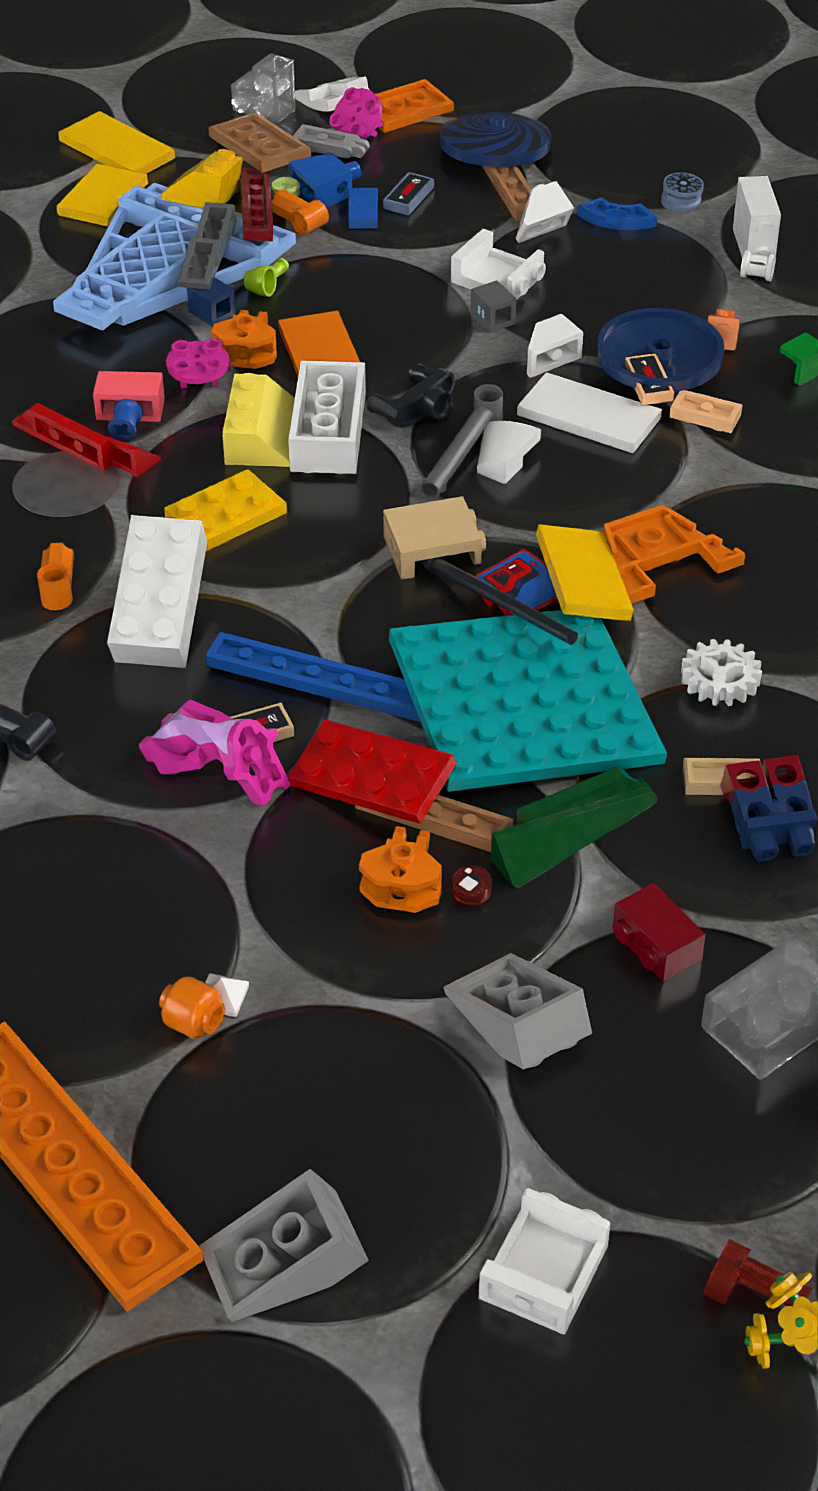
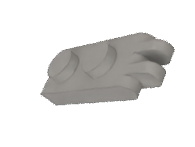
(331, 141)

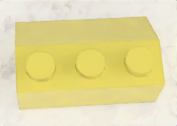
(257, 422)

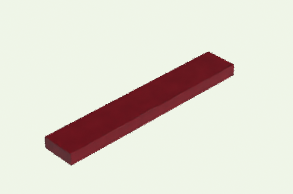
(256, 205)

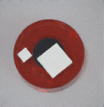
(471, 885)

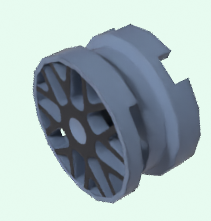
(682, 194)

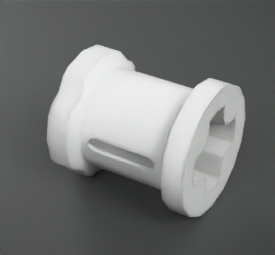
(758, 265)

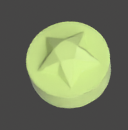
(286, 183)

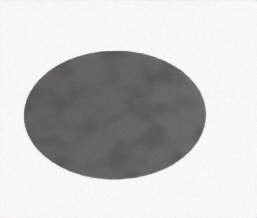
(63, 485)

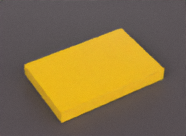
(98, 193)

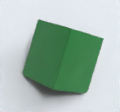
(804, 353)

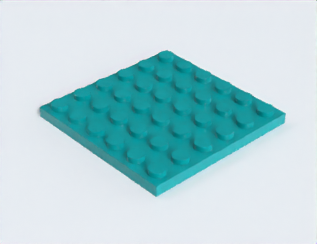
(523, 701)

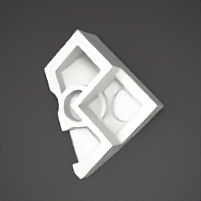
(329, 94)
(504, 447)

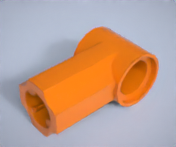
(303, 215)
(56, 577)

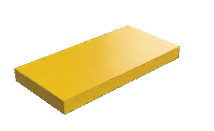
(116, 144)
(584, 573)

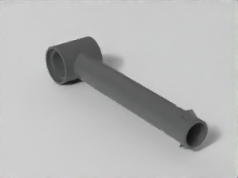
(487, 408)

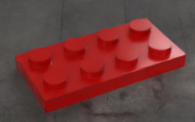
(372, 771)

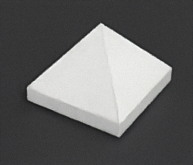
(231, 991)

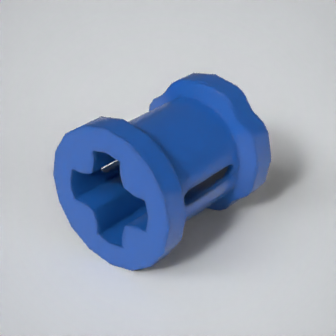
(126, 416)

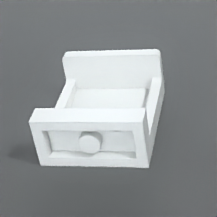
(481, 263)
(546, 1261)

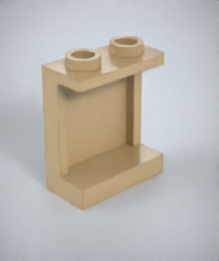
(431, 532)

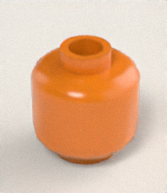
(192, 1007)

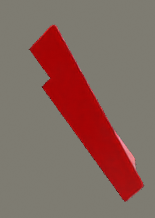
(84, 442)

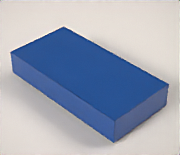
(363, 208)

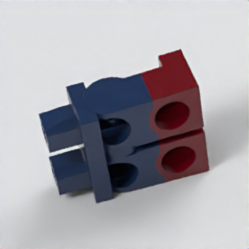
(771, 806)

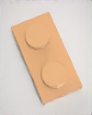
(706, 411)

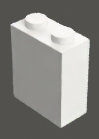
(756, 216)

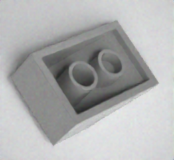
(522, 1009)
(283, 1249)

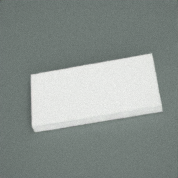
(589, 412)

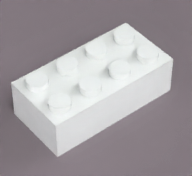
(327, 417)
(157, 591)

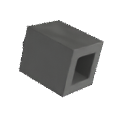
(493, 306)

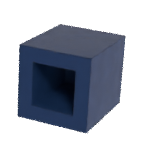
(212, 304)

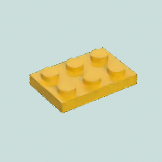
(230, 507)

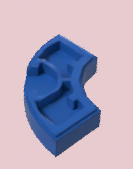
(617, 216)

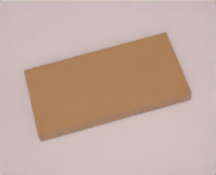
(259, 142)

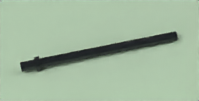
(516, 607)

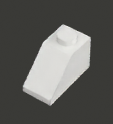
(544, 211)
(553, 345)

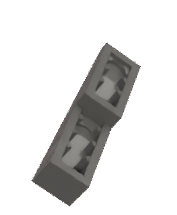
(208, 245)

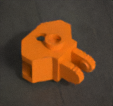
(247, 340)
(401, 870)

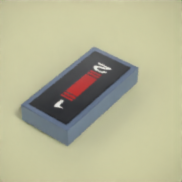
(408, 193)

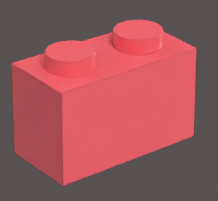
(141, 387)

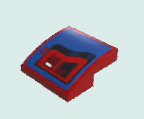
(522, 578)

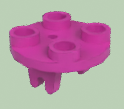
(357, 113)
(197, 361)

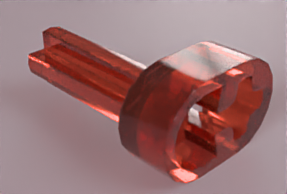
(736, 1266)

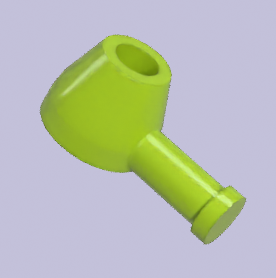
(263, 278)

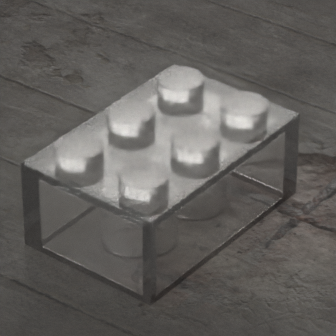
(767, 1008)

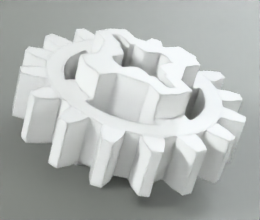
(721, 672)

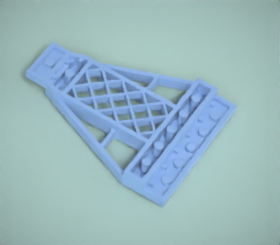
(146, 267)

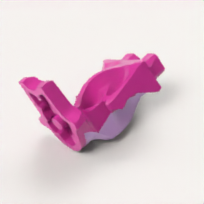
(204, 734)

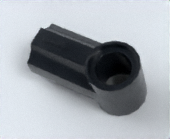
(24, 733)

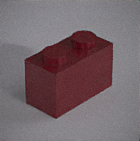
(658, 932)

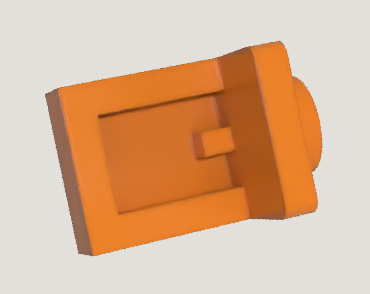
(727, 325)

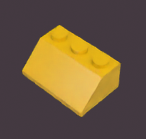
(210, 180)

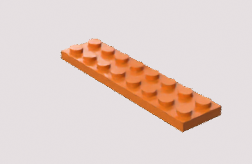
(86, 1182)

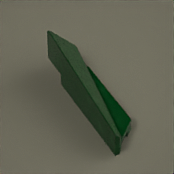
(567, 823)

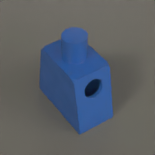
(324, 178)

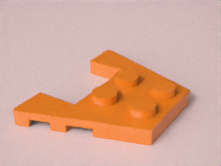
(657, 539)

